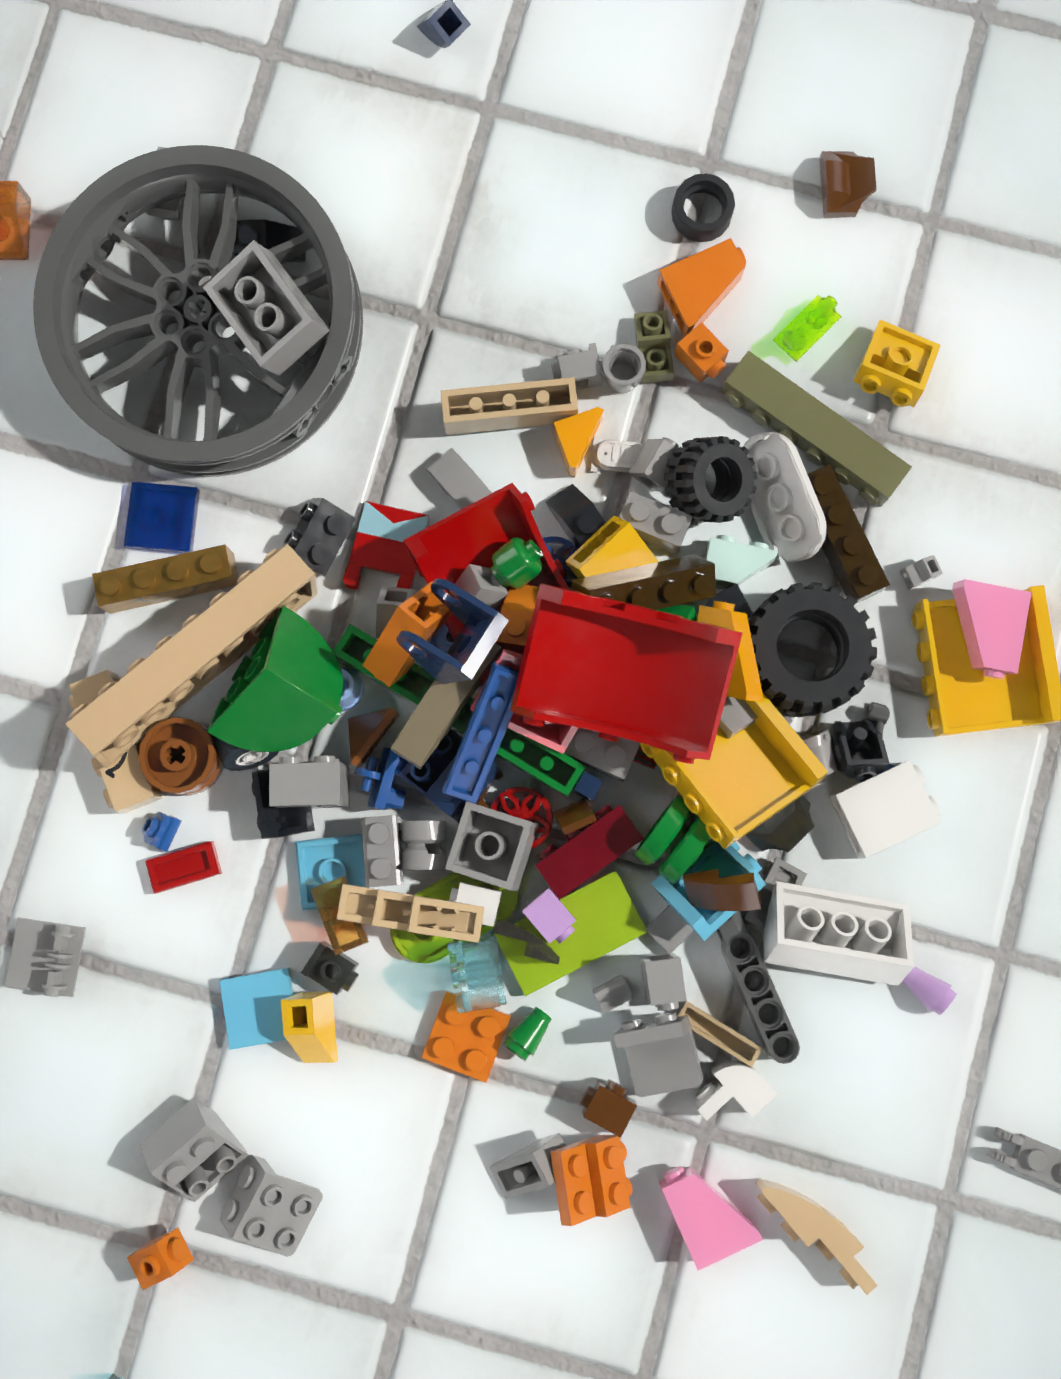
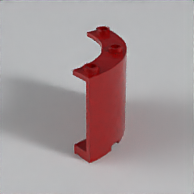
(474, 537)
(625, 672)

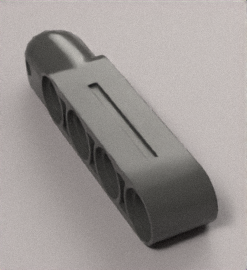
(761, 995)

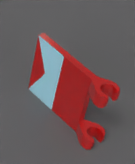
(381, 544)

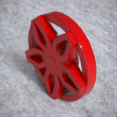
(525, 812)

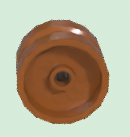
(162, 751)

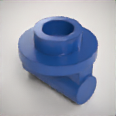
(160, 830)

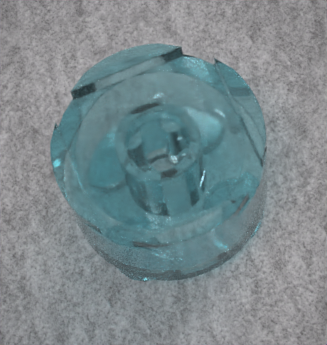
(477, 974)

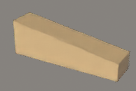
(721, 1034)

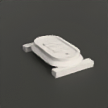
(619, 455)

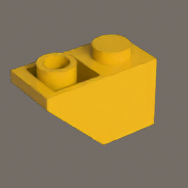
(310, 1026)

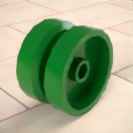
(678, 841)

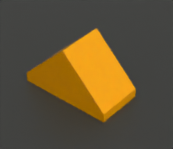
(575, 436)

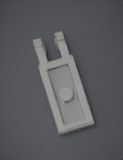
(1030, 1157)

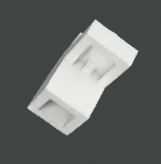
(735, 1081)

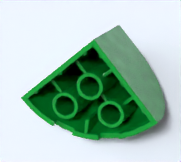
(282, 690)

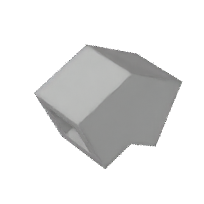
(921, 572)

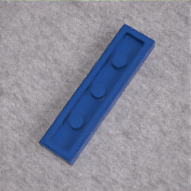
(482, 735)

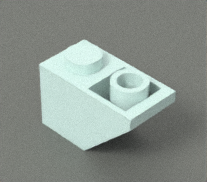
(737, 561)

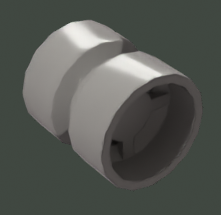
(423, 845)

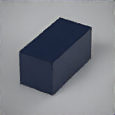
(588, 786)

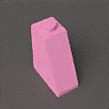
(992, 625)
(706, 1218)

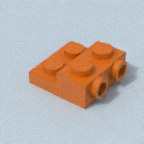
(591, 1179)

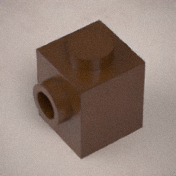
(608, 1106)

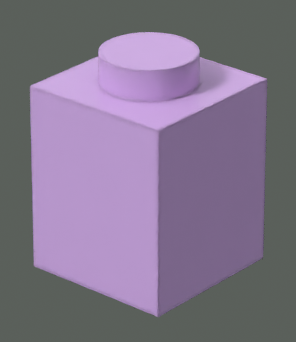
(550, 917)

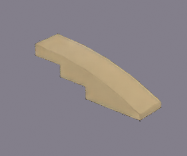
(410, 913)

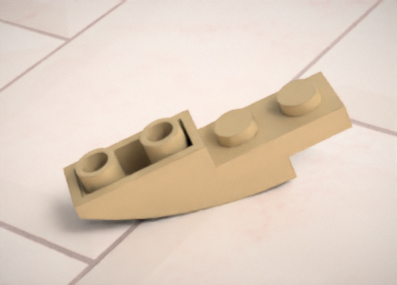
(811, 1221)

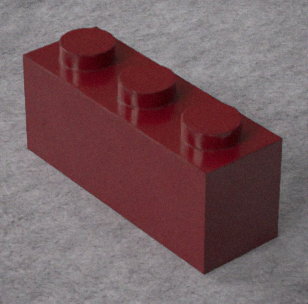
(588, 850)

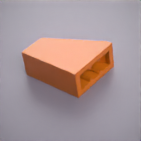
(701, 283)
(420, 615)

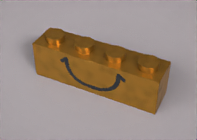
(165, 579)

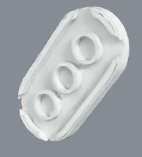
(784, 498)

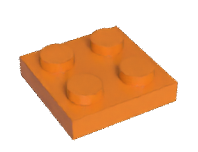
(466, 1040)

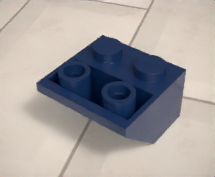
(433, 774)

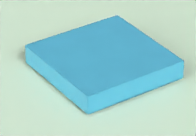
(328, 860)
(254, 1007)

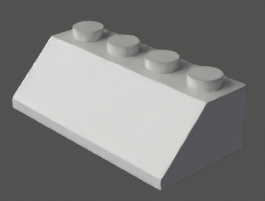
(838, 934)

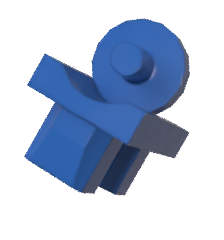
(382, 793)

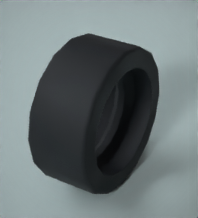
(703, 184)

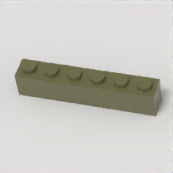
(815, 429)

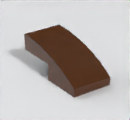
(574, 816)
(729, 893)

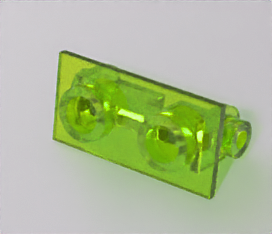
(808, 326)

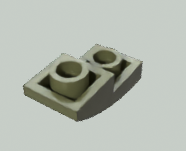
(654, 342)

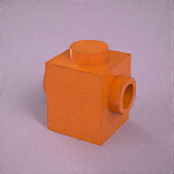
(702, 353)
(160, 1258)

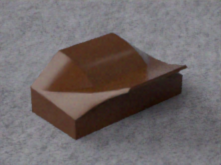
(845, 182)

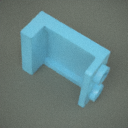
(729, 863)

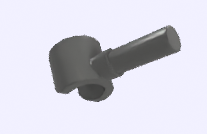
(879, 714)

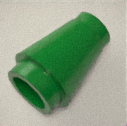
(527, 1034)

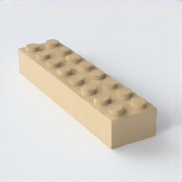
(191, 657)

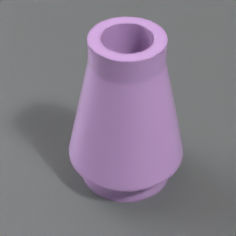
(930, 990)

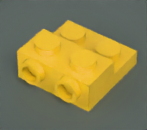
(896, 364)

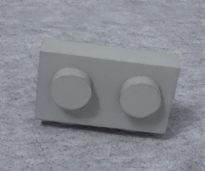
(660, 1054)
(269, 1209)

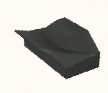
(784, 828)

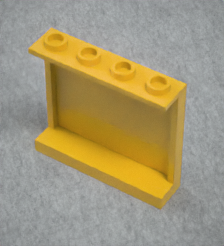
(965, 699)
(746, 775)

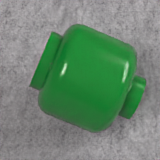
(516, 563)

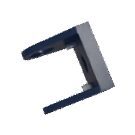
(471, 645)

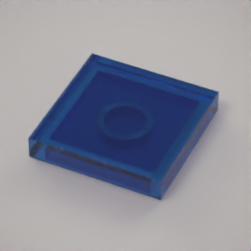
(161, 517)

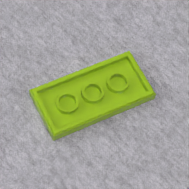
(602, 924)

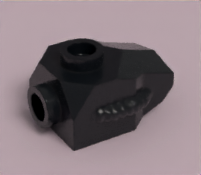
(859, 750)

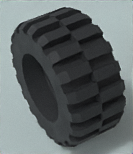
(844, 625)

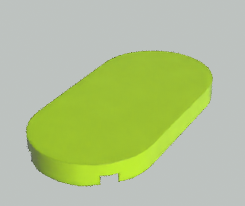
(421, 946)

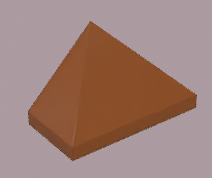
(367, 732)

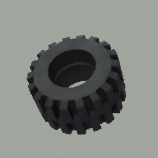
(732, 474)

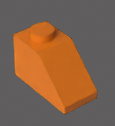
(519, 611)

